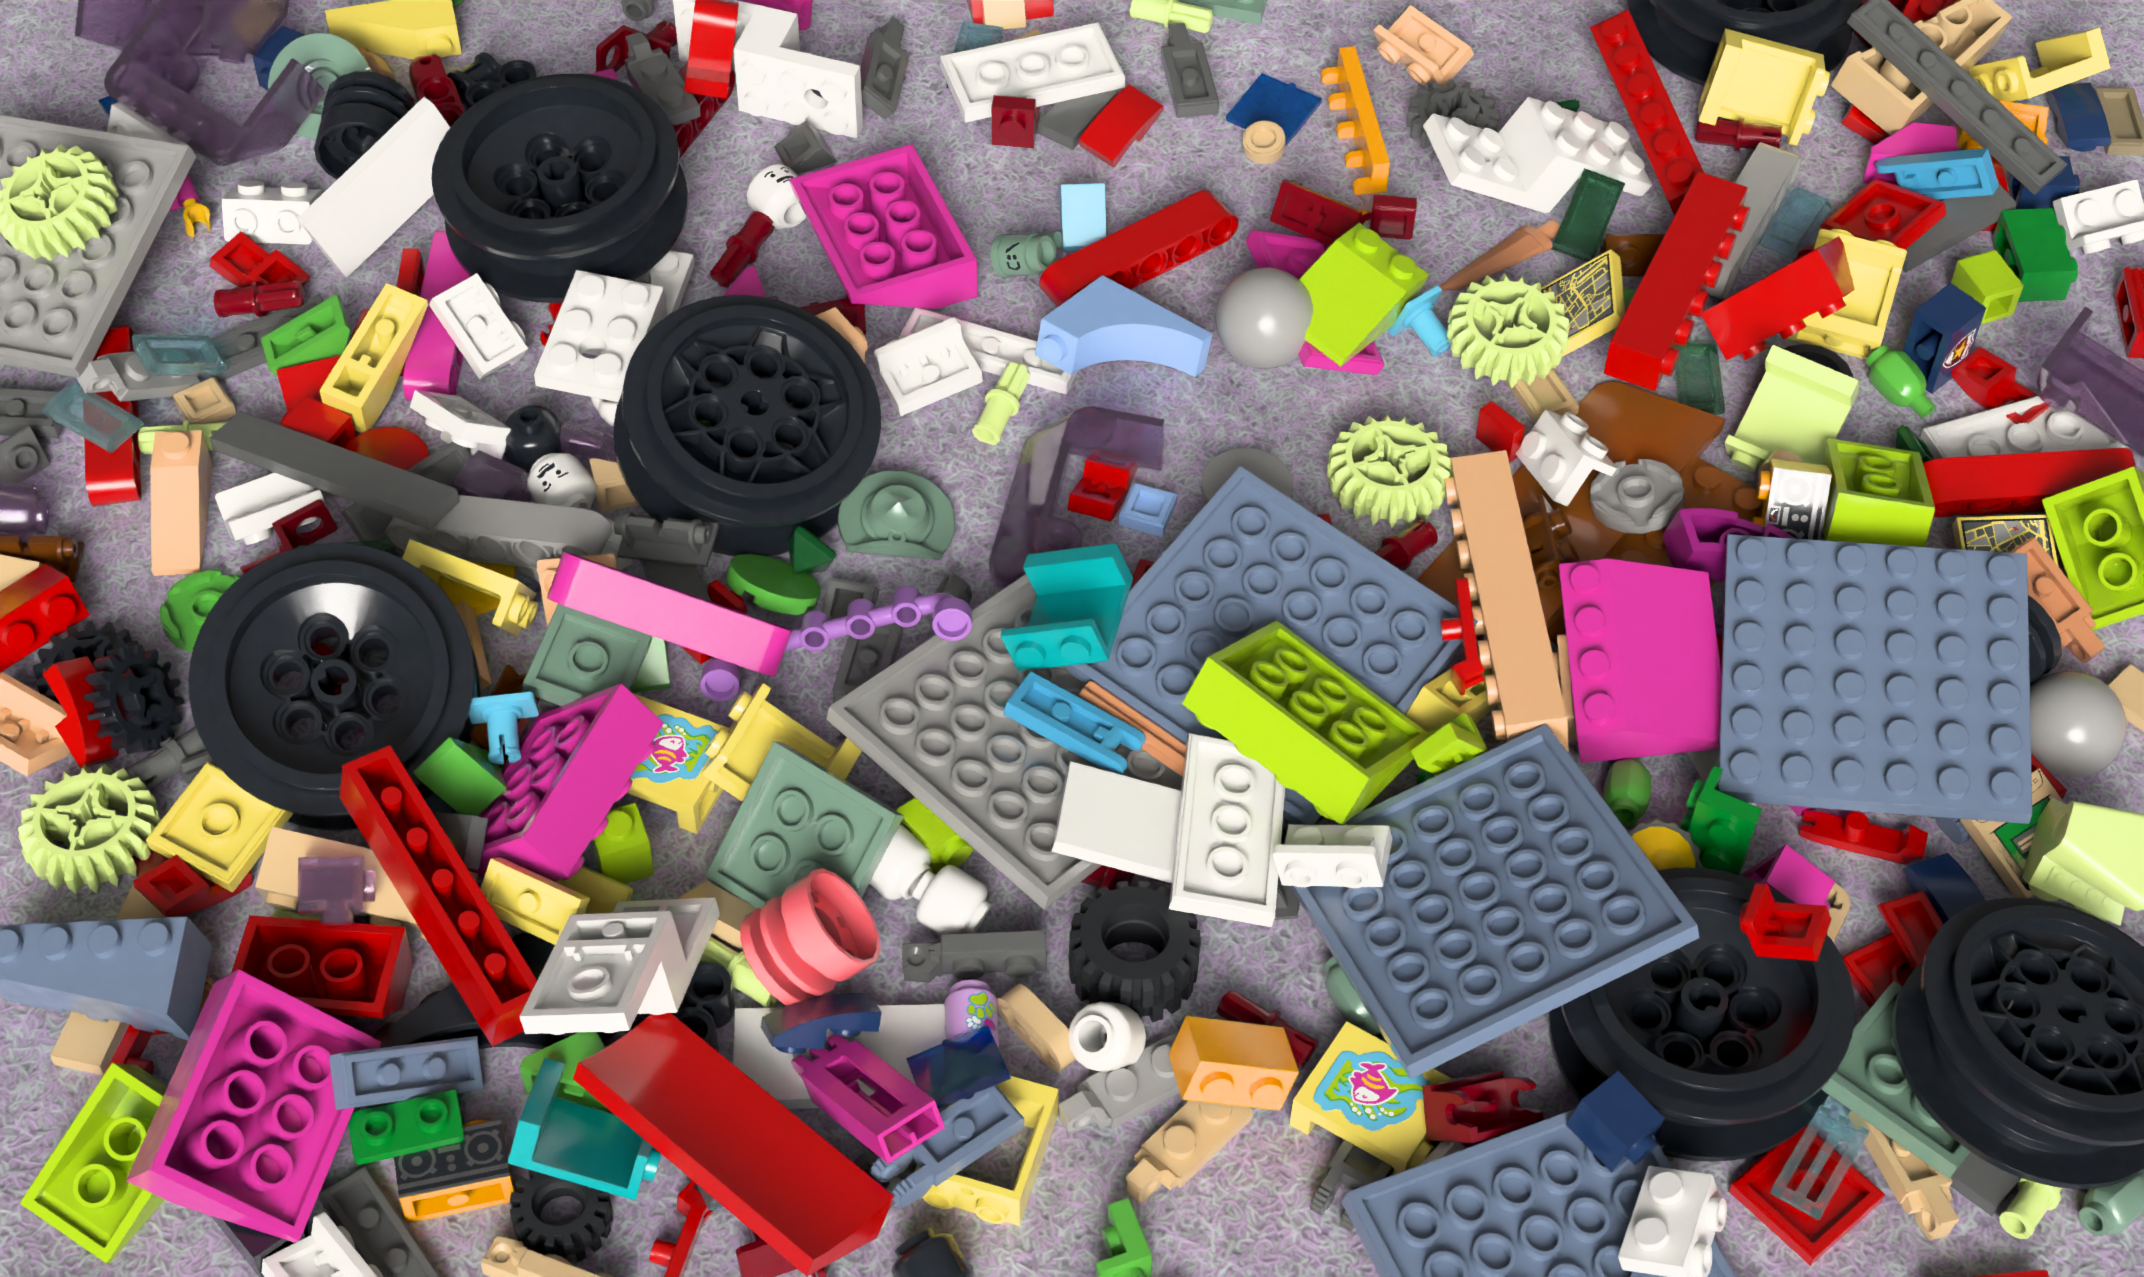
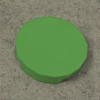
(773, 584)
(178, 615)

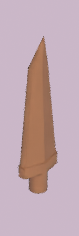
(1516, 248)

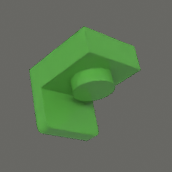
(1125, 1244)

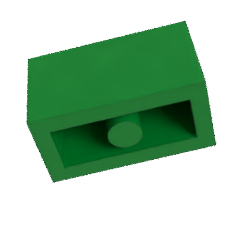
(2036, 253)

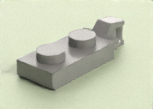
(129, 380)
(1124, 1092)

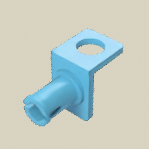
(1420, 317)
(501, 717)

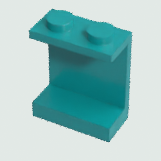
(1075, 607)
(579, 1141)

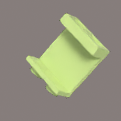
(1792, 411)

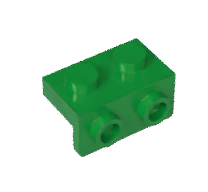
(1720, 825)
(406, 1127)

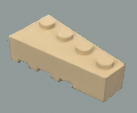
(1887, 96)
(279, 876)

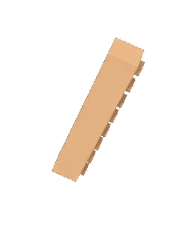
(1506, 598)

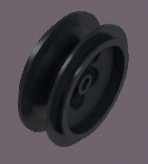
(1688, 32)
(560, 183)
(690, 468)
(271, 627)
(1715, 983)
(2031, 1041)

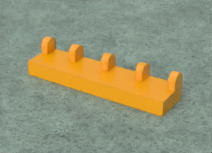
(1362, 122)

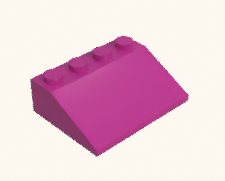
(888, 232)
(1641, 659)
(567, 781)
(250, 1110)

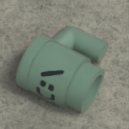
(1024, 253)

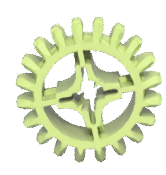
(56, 202)
(1508, 330)
(1386, 477)
(81, 817)

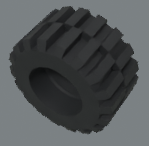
(1139, 917)

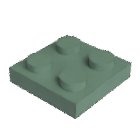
(584, 657)

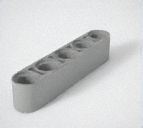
(1769, 179)
(508, 531)

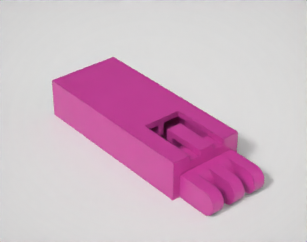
(886, 1121)

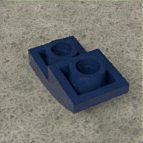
(2080, 117)
(1944, 884)
(806, 1022)

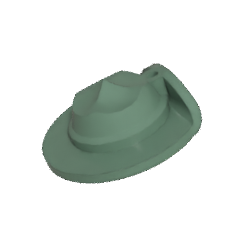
(325, 59)
(897, 517)

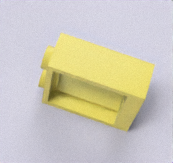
(994, 1203)

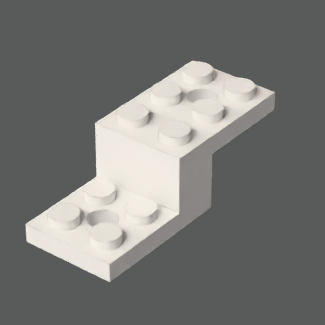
(777, 77)
(1535, 154)
(608, 317)
(620, 966)

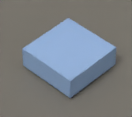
(1148, 509)

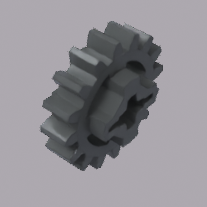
(1450, 103)

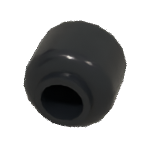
(532, 435)
(931, 1256)

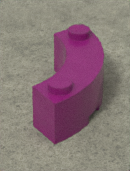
(1699, 538)

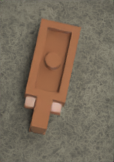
(2061, 601)

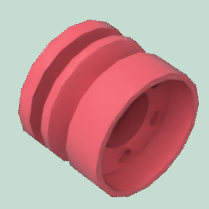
(810, 938)

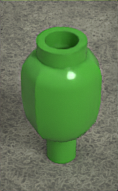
(1899, 380)
(1627, 790)

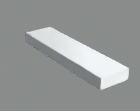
(996, 349)

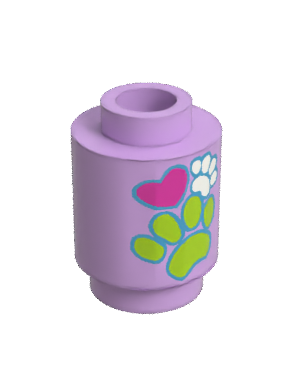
(969, 1008)

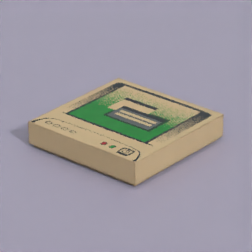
(2009, 844)

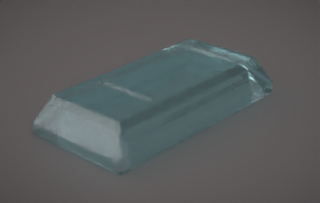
(1795, 223)
(178, 355)
(92, 417)

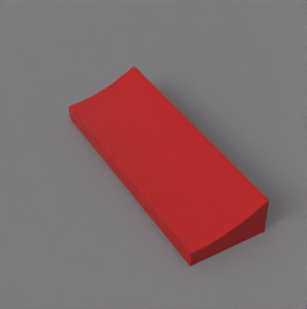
(737, 1142)

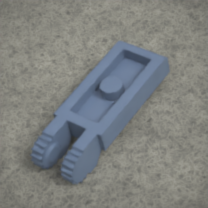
(969, 1132)

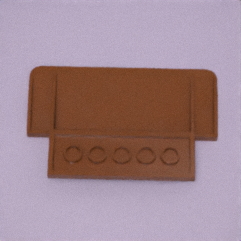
(1632, 428)

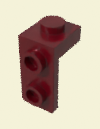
(1014, 121)

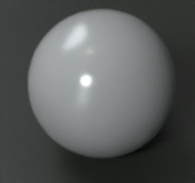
(1264, 317)
(2075, 723)

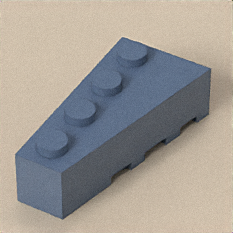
(109, 970)

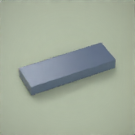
(405, 1072)

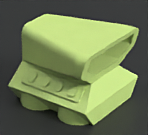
(2088, 858)

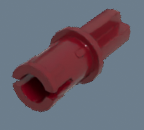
(1738, 134)
(742, 248)
(259, 298)
(1404, 547)
(1241, 1009)

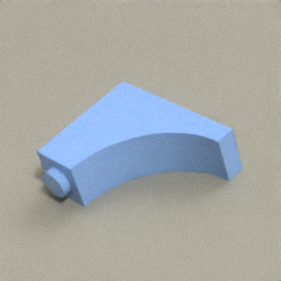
(1118, 324)

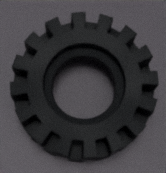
(562, 1239)

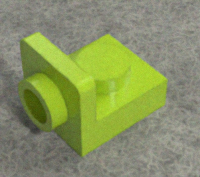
(1449, 745)

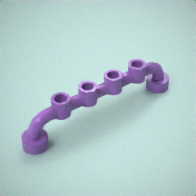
(950, 622)

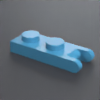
(1944, 173)
(1072, 723)

